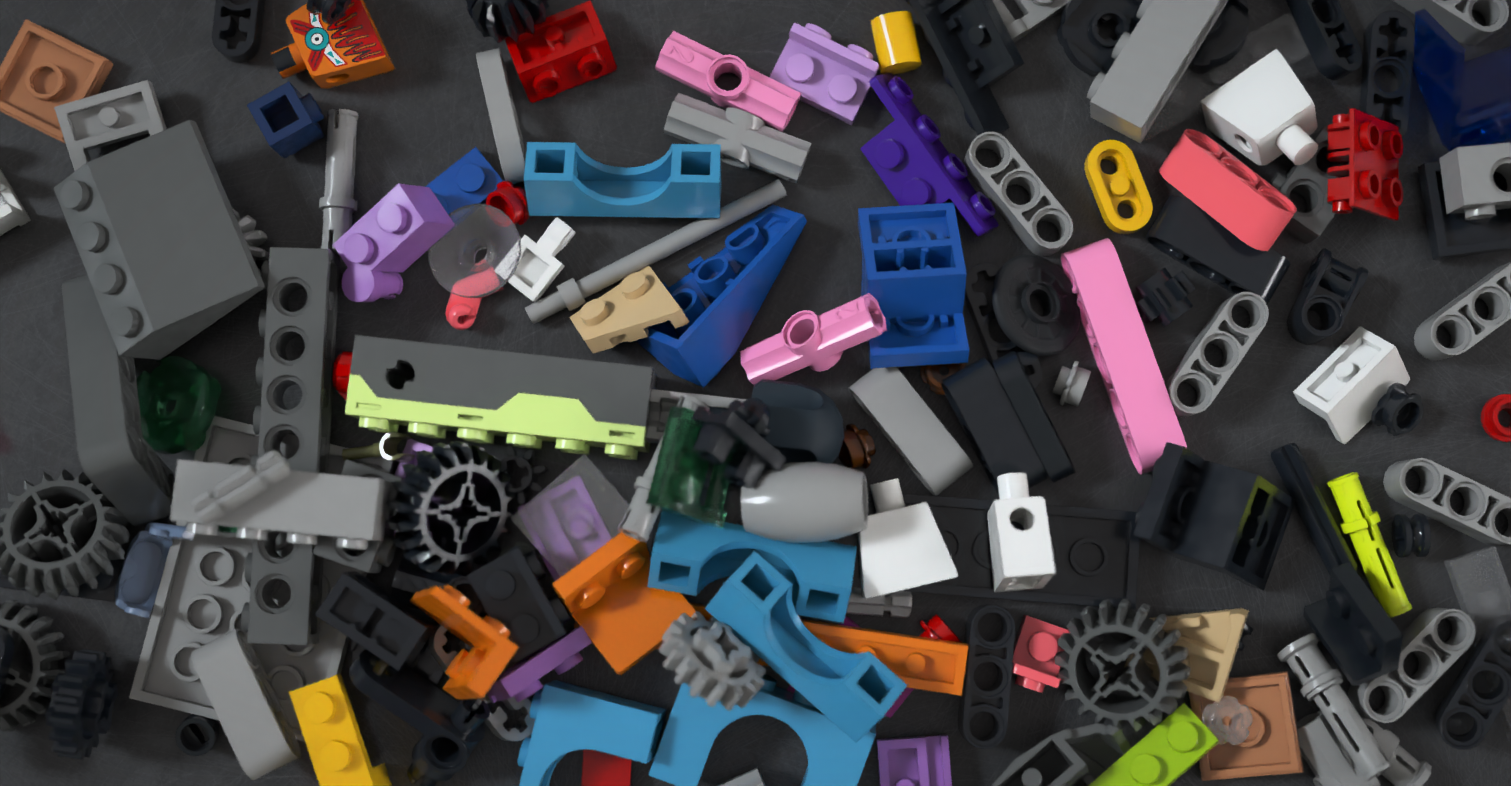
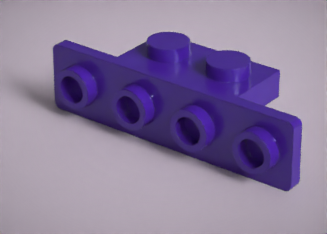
(917, 163)

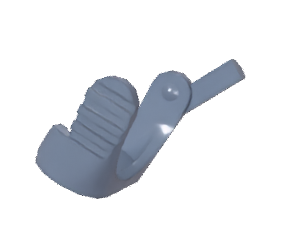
(144, 567)

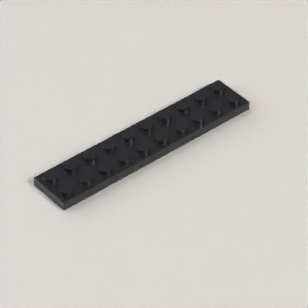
(1090, 548)

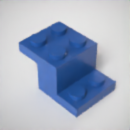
(919, 279)

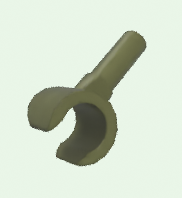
(386, 448)

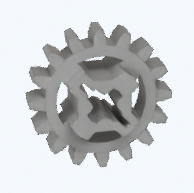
(712, 661)

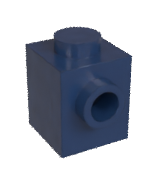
(288, 119)

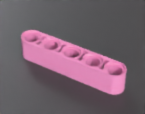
(1122, 352)

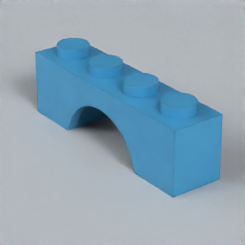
(570, 183)
(695, 554)
(842, 685)

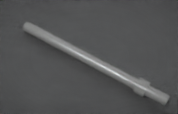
(573, 293)

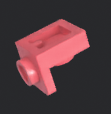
(1035, 654)

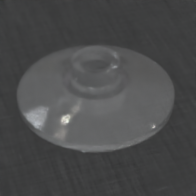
(454, 253)

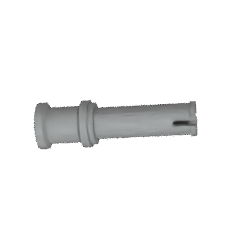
(1323, 686)

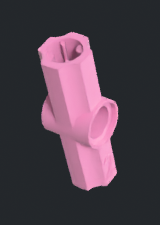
(701, 66)
(814, 340)

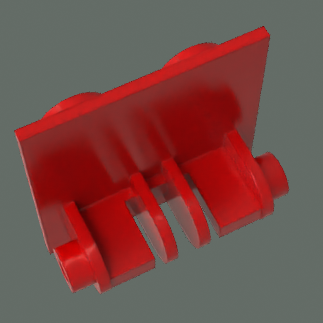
(1373, 166)

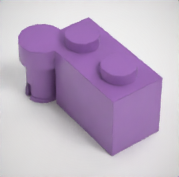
(390, 241)

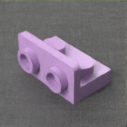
(825, 71)

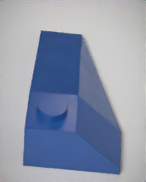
(724, 296)

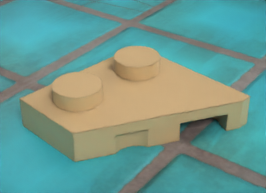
(627, 312)
(1211, 645)

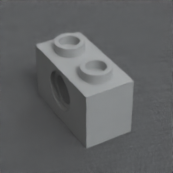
(1470, 182)

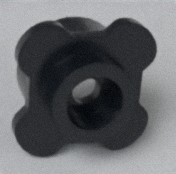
(1398, 410)

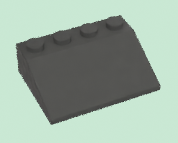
(158, 241)

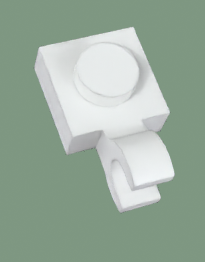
(538, 262)

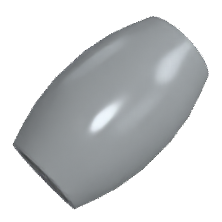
(806, 503)

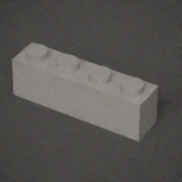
(1150, 63)
(298, 504)

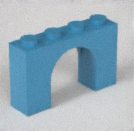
(584, 718)
(694, 726)

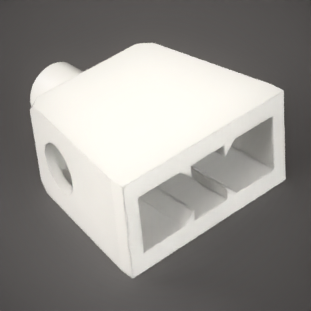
(1264, 113)
(900, 545)
(1019, 557)

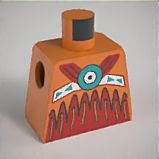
(333, 52)

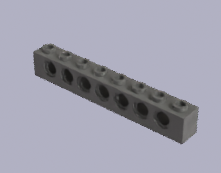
(311, 421)

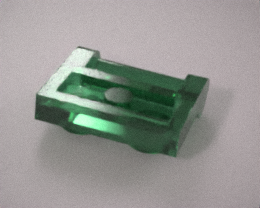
(682, 473)

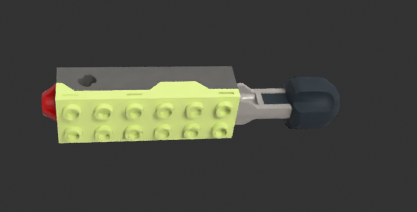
(552, 400)

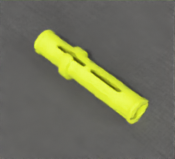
(1369, 543)

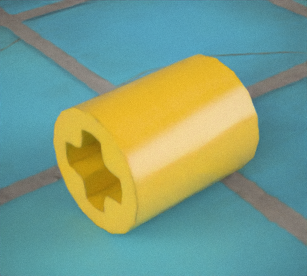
(896, 42)

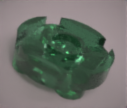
(195, 406)

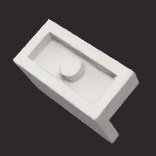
(1352, 382)

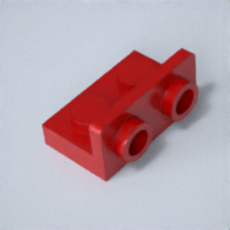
(562, 52)

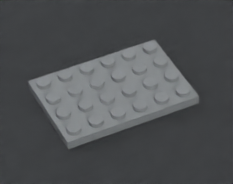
(207, 589)

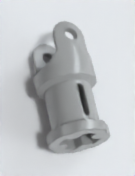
(1406, 768)

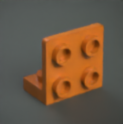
(614, 604)
(490, 651)

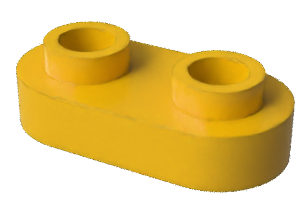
(1121, 187)

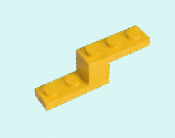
(334, 736)

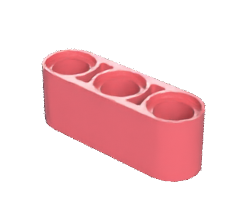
(1227, 190)

